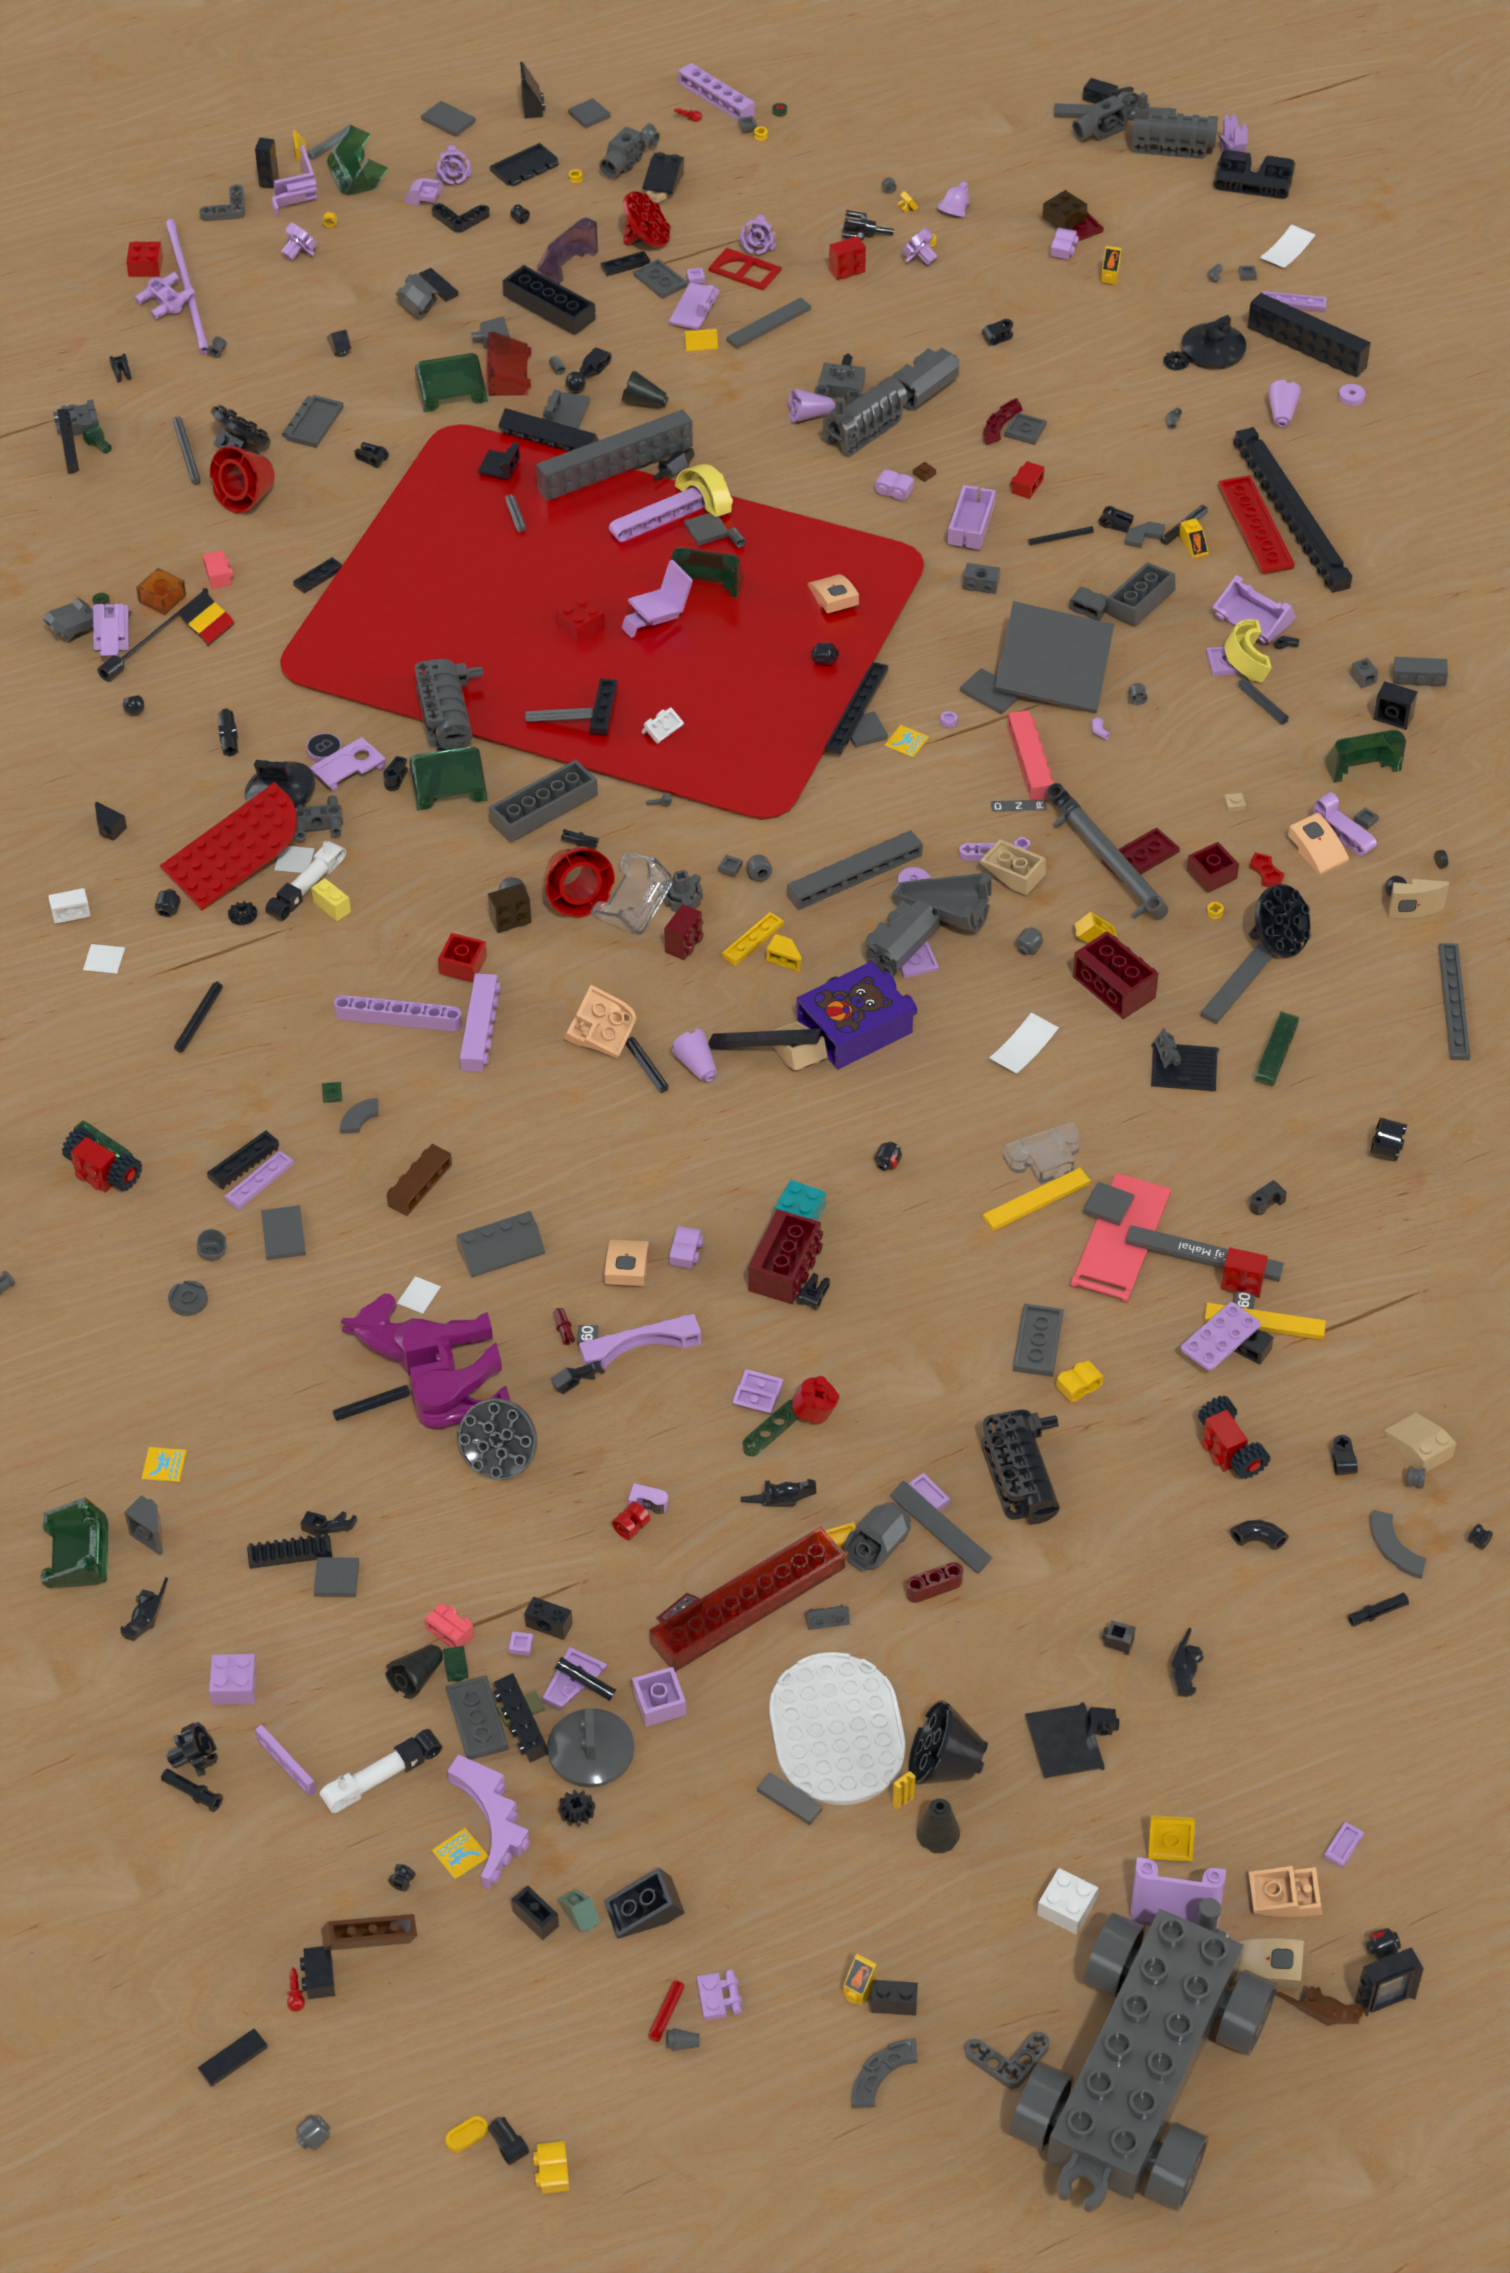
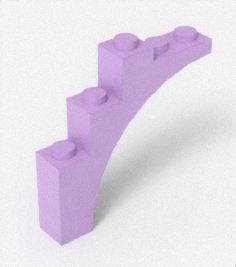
(486, 1789)

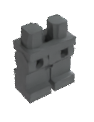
(82, 417)

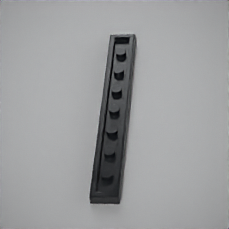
(856, 708)

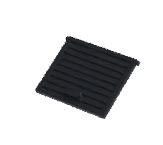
(1195, 1071)
(1062, 1741)

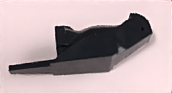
(676, 463)
(783, 1494)
(144, 1614)
(1185, 1666)

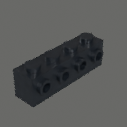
(522, 1720)

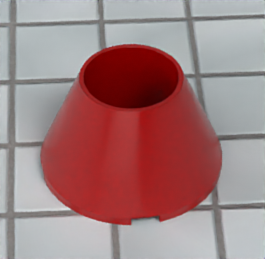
(240, 478)
(587, 889)

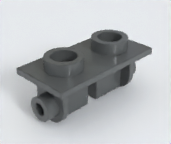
(1166, 1047)
(827, 1617)

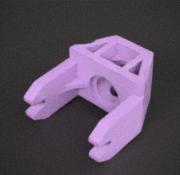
(1233, 136)

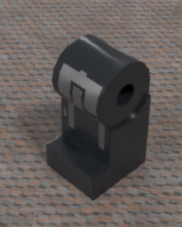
(1266, 1197)

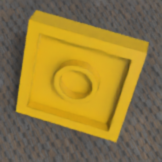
(1171, 1838)

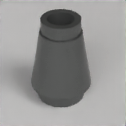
(680, 2039)

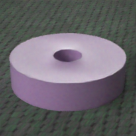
(1351, 394)

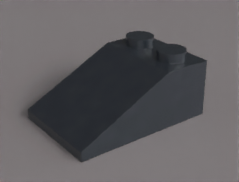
(532, 98)
(664, 173)
(644, 1904)

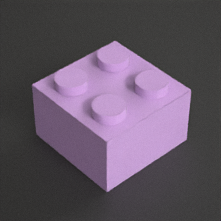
(233, 1679)
(659, 1696)

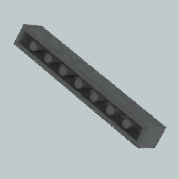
(854, 870)

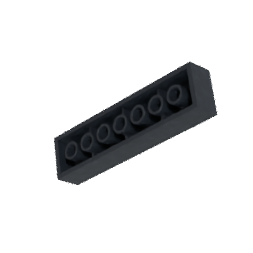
(1308, 335)

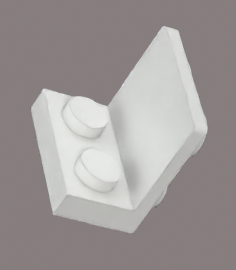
(69, 905)

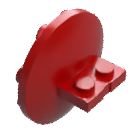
(644, 220)

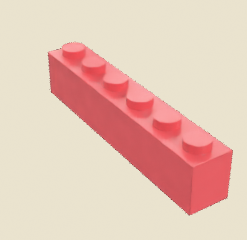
(1029, 753)

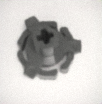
(683, 890)

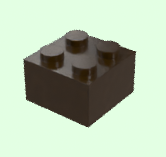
(1064, 210)
(509, 908)

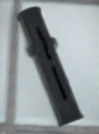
(1370, 1613)
(586, 1679)

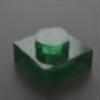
(332, 1092)

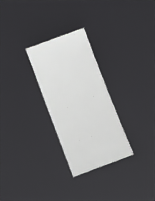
(1288, 246)
(1024, 1043)

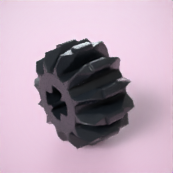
(576, 1808)

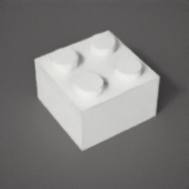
(1067, 1901)

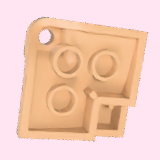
(601, 1023)

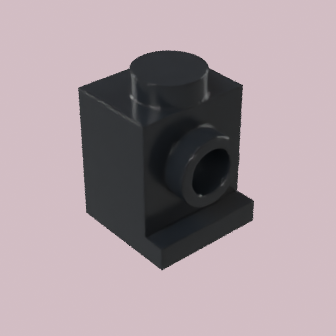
(1119, 1636)
(1101, 1721)

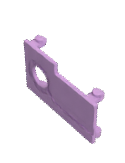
(343, 763)

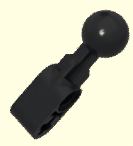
(592, 364)

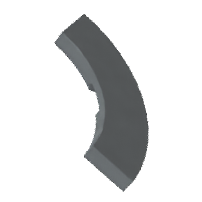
(1392, 1548)
(878, 2067)

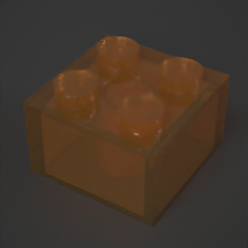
(161, 591)

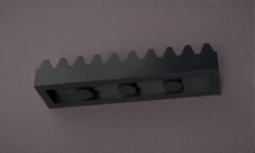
(68, 440)
(603, 707)
(243, 1159)
(289, 1551)

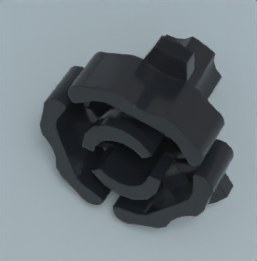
(191, 1747)

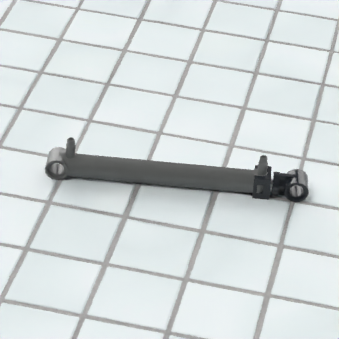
(1107, 851)

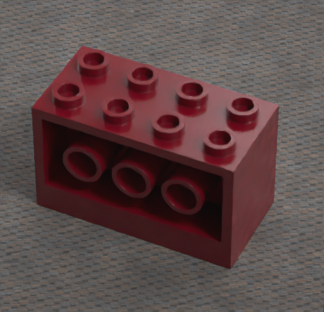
(1115, 975)
(785, 1256)

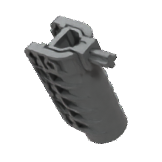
(866, 416)

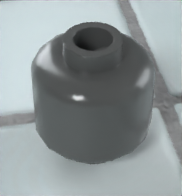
(759, 868)
(1029, 941)
(312, 2132)

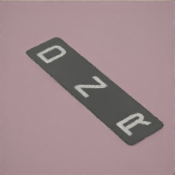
(1018, 805)

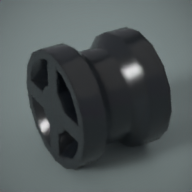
(520, 214)
(1480, 1536)
(401, 1877)

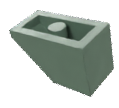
(579, 1910)

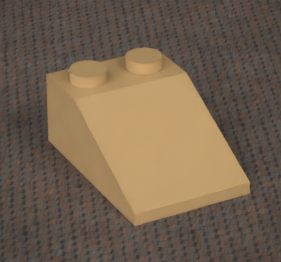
(1015, 866)
(801, 1055)
(1421, 1441)

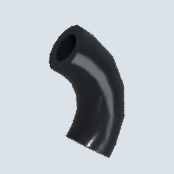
(1259, 1530)

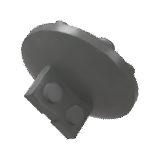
(497, 1438)
(591, 1747)

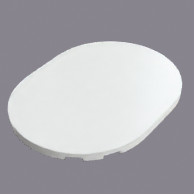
(837, 1728)

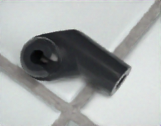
(1285, 641)

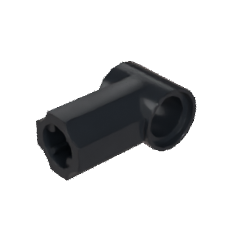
(510, 2145)

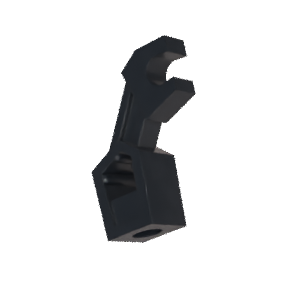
(570, 1377)
(338, 1524)

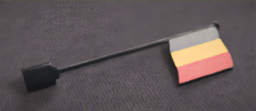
(199, 614)

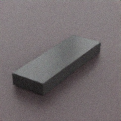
(789, 1798)

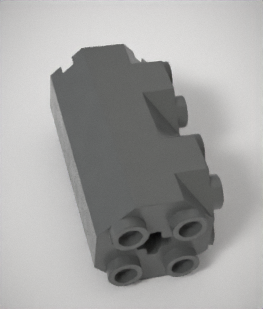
(930, 374)
(901, 938)

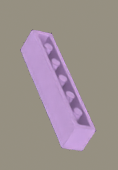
(479, 1022)

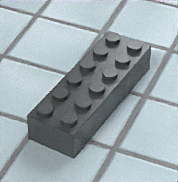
(543, 800)

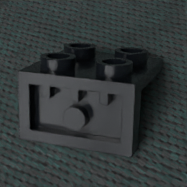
(499, 463)

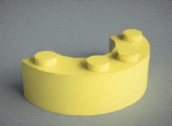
(711, 485)
(1243, 655)

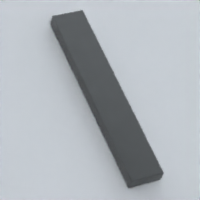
(768, 323)
(1237, 984)
(941, 1526)

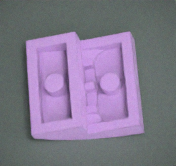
(758, 1391)

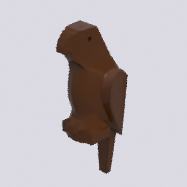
(1326, 2008)

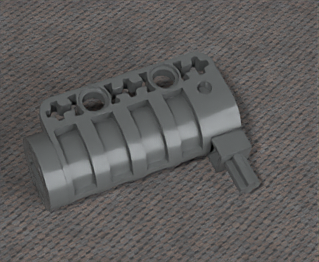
(1172, 132)
(444, 703)

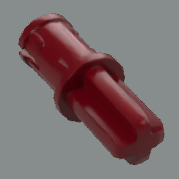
(563, 1326)

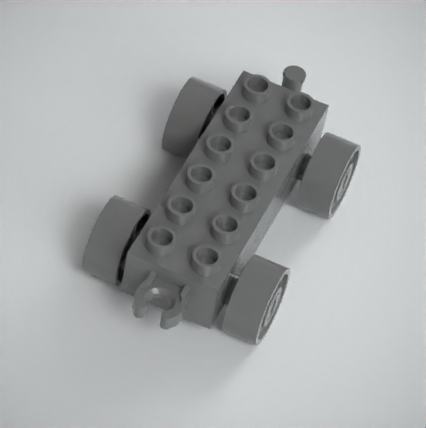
(1143, 2057)

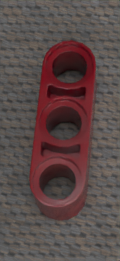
(940, 1574)

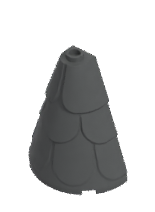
(955, 899)

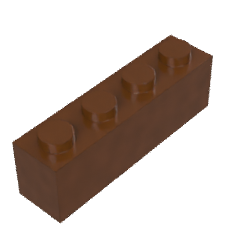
(419, 1179)
(369, 1932)

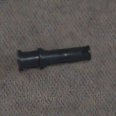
(199, 1793)

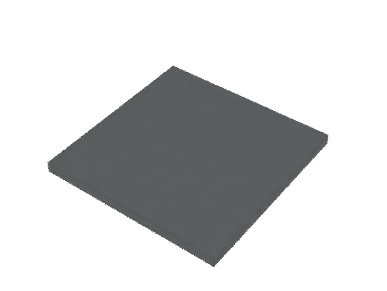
(1054, 657)

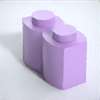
(1064, 243)
(894, 485)
(685, 1247)

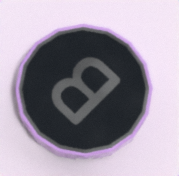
(322, 746)

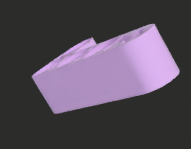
(1347, 831)

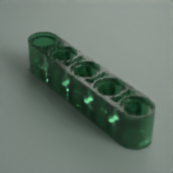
(1277, 1048)

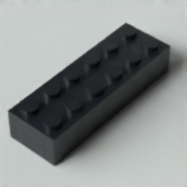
(549, 299)

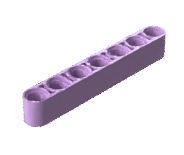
(657, 514)
(397, 1013)

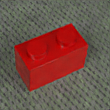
(1027, 480)

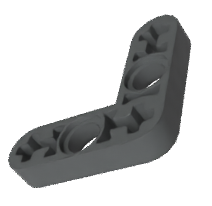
(212, 213)
(1013, 2066)

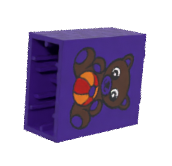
(857, 1013)

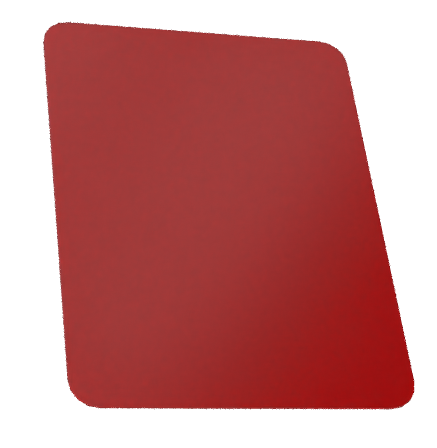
(460, 584)

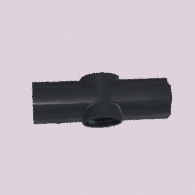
(228, 732)

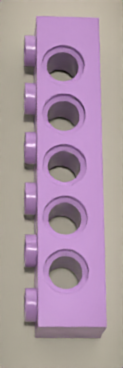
(716, 92)

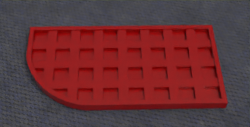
(234, 847)

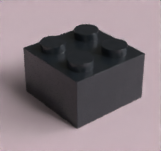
(1395, 705)

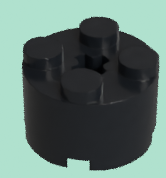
(1388, 1139)

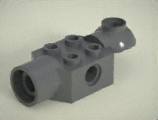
(1105, 117)
(627, 149)

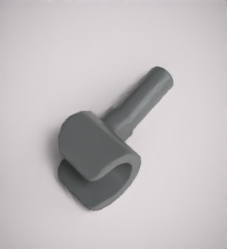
(664, 801)

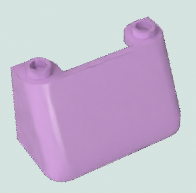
(1243, 603)
(1172, 1894)

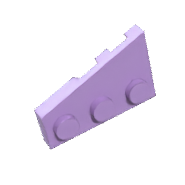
(562, 1689)

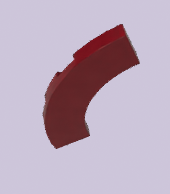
(996, 421)

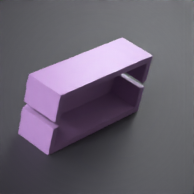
(971, 517)

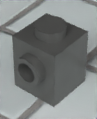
(1364, 673)

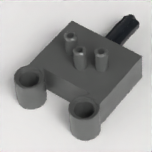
(841, 380)

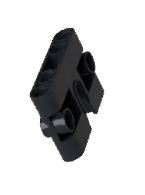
(1236, 176)

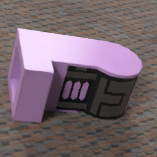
(649, 1498)

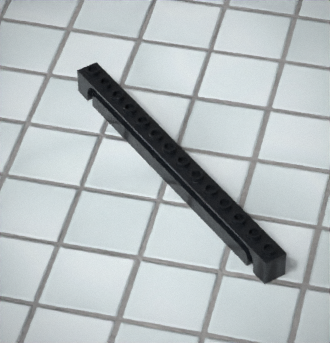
(1293, 510)

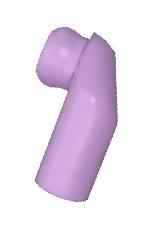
(1097, 728)

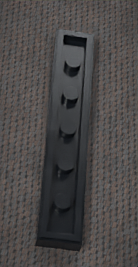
(765, 1038)

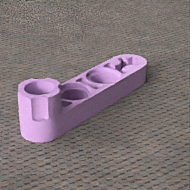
(1021, 842)

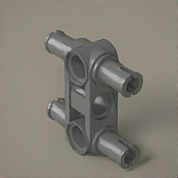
(319, 818)

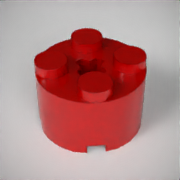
(815, 1400)

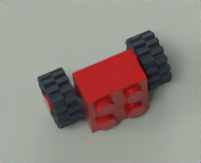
(99, 1165)
(1228, 1442)

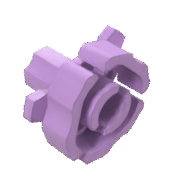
(449, 156)
(764, 238)
(298, 241)
(920, 246)

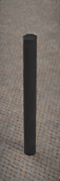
(1062, 535)

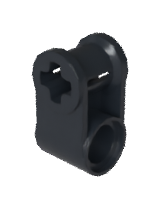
(997, 333)
(1343, 1456)

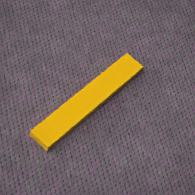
(1036, 1199)
(1279, 1322)

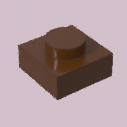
(924, 471)

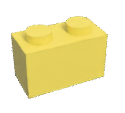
(331, 899)

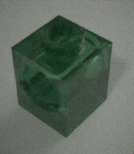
(455, 1664)

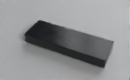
(625, 263)
(446, 290)
(317, 575)
(232, 2057)

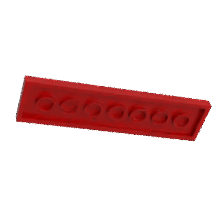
(1256, 524)

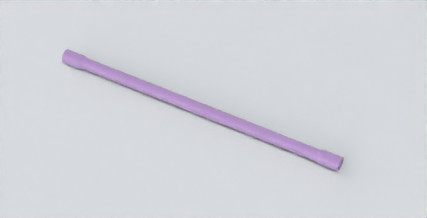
(172, 230)

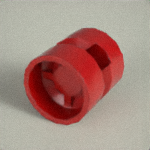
(631, 1520)

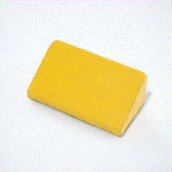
(298, 142)
(701, 340)

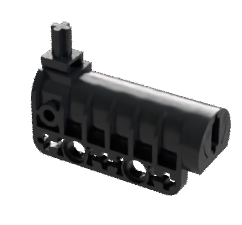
(1020, 1465)

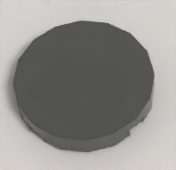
(188, 1298)

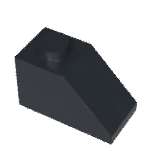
(339, 342)
(109, 821)

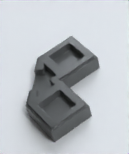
(1149, 529)

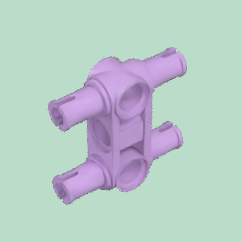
(167, 298)

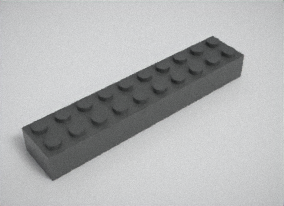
(614, 455)

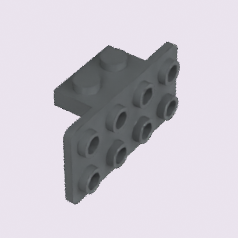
(566, 408)

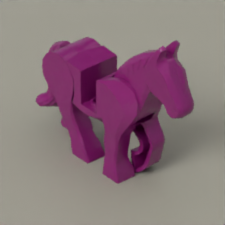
(427, 1356)

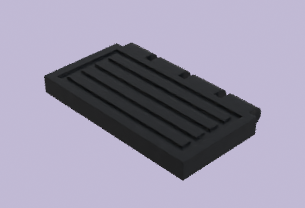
(524, 165)

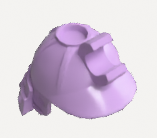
(955, 200)

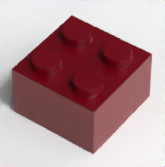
(1212, 867)
(683, 932)

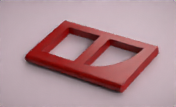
(730, 255)

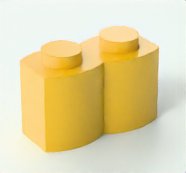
(1079, 1381)
(552, 2167)

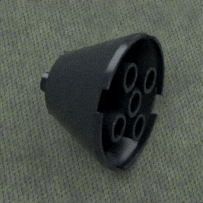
(945, 1748)

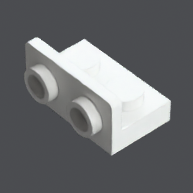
(663, 726)

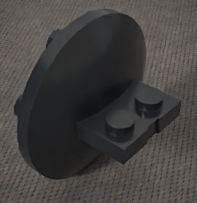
(1214, 344)
(237, 430)
(291, 776)
(1282, 921)

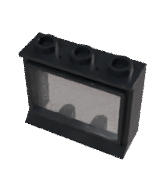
(1389, 1981)

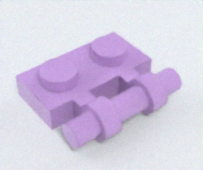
(711, 1995)

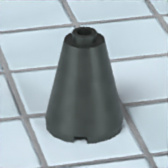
(643, 392)
(414, 1670)
(938, 1827)

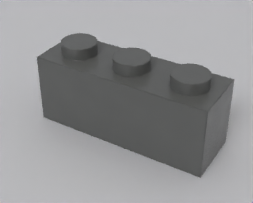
(1420, 671)

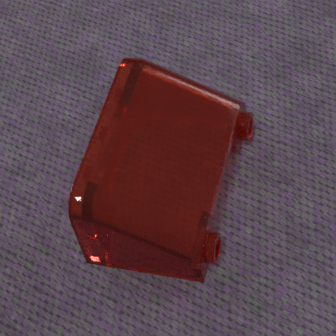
(507, 365)

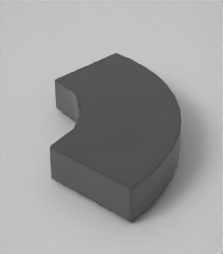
(358, 1115)

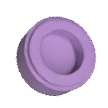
(948, 719)

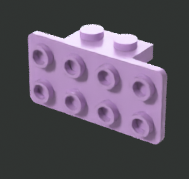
(694, 306)
(1220, 1336)

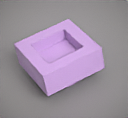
(695, 275)
(521, 1643)

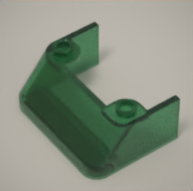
(345, 165)

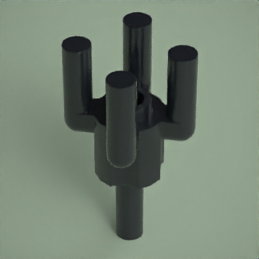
(862, 226)

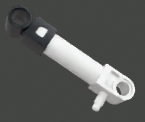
(291, 895)
(406, 1756)

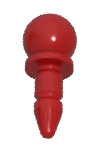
(695, 116)
(295, 2001)

